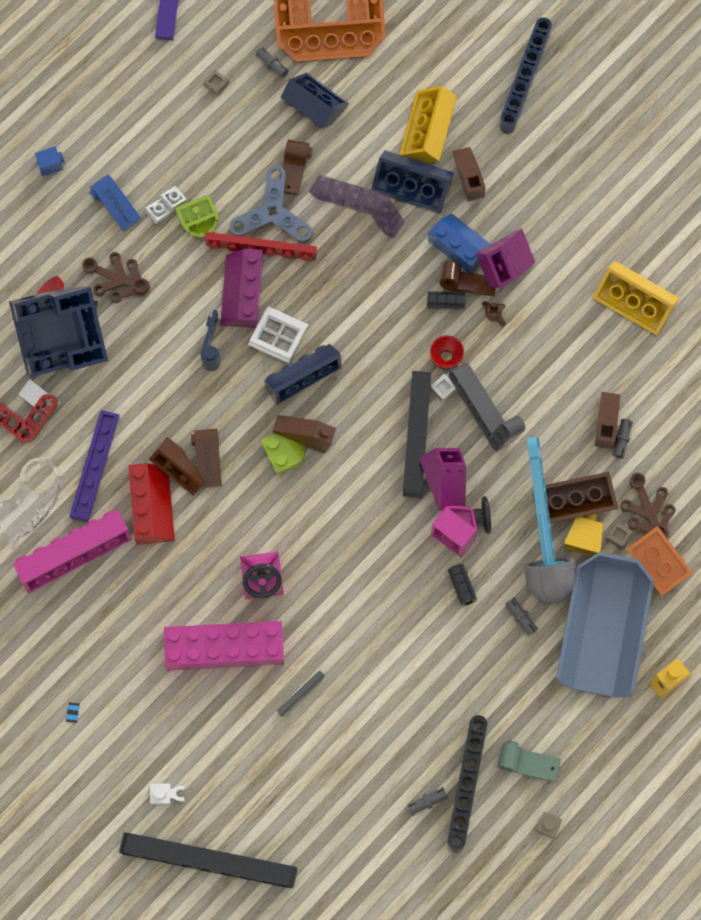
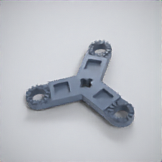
(260, 216)

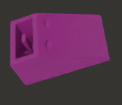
(505, 259)
(446, 476)

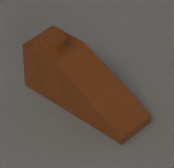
(305, 431)
(176, 464)

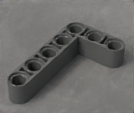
(496, 430)

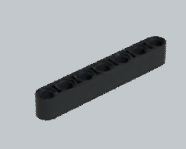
(416, 433)
(471, 774)

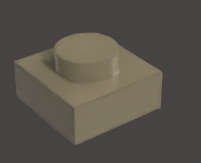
(549, 825)

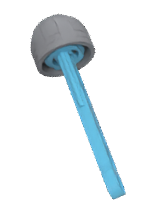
(550, 578)

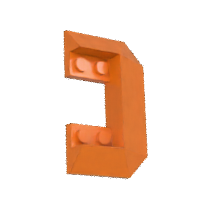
(329, 40)

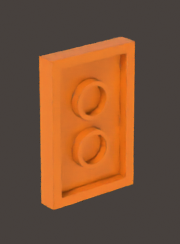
(660, 560)

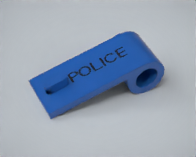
(115, 201)

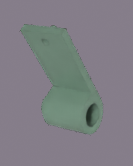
(528, 763)

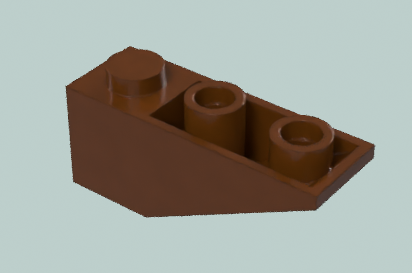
(469, 174)
(607, 420)

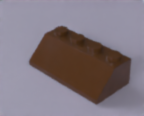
(580, 497)

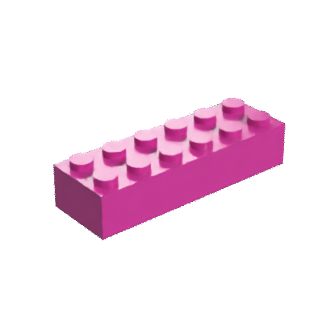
(72, 550)
(223, 645)

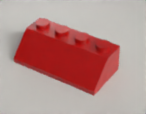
(151, 504)

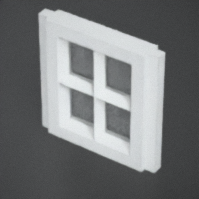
(278, 335)

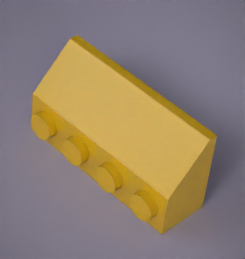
(428, 124)
(635, 297)

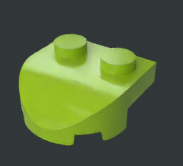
(198, 216)
(283, 453)

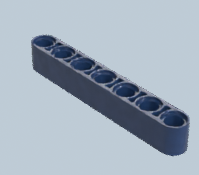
(525, 83)

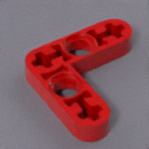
(28, 423)

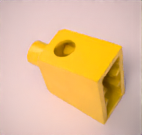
(585, 536)
(670, 677)

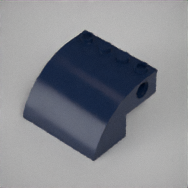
(58, 330)

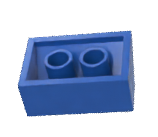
(457, 241)

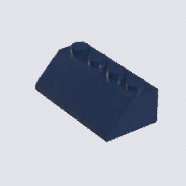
(412, 181)
(303, 373)

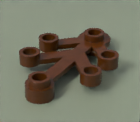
(118, 279)
(649, 511)

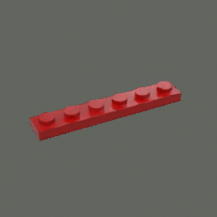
(269, 247)

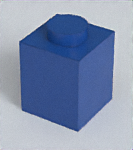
(49, 160)

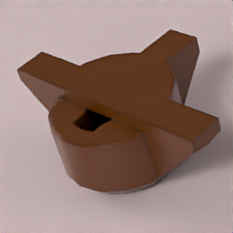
(494, 312)

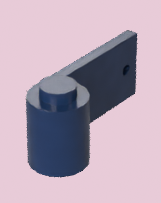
(210, 355)

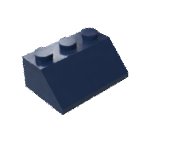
(313, 100)

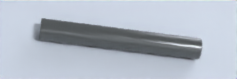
(300, 693)

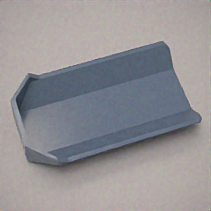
(606, 626)

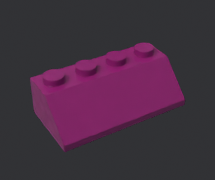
(242, 288)

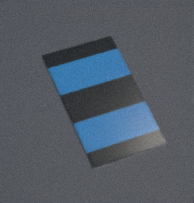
(72, 713)

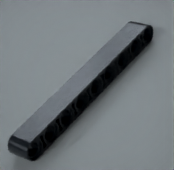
(208, 860)

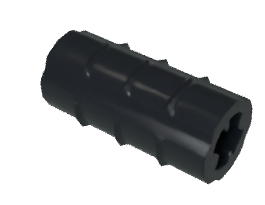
(446, 300)
(462, 584)

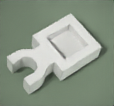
(162, 794)

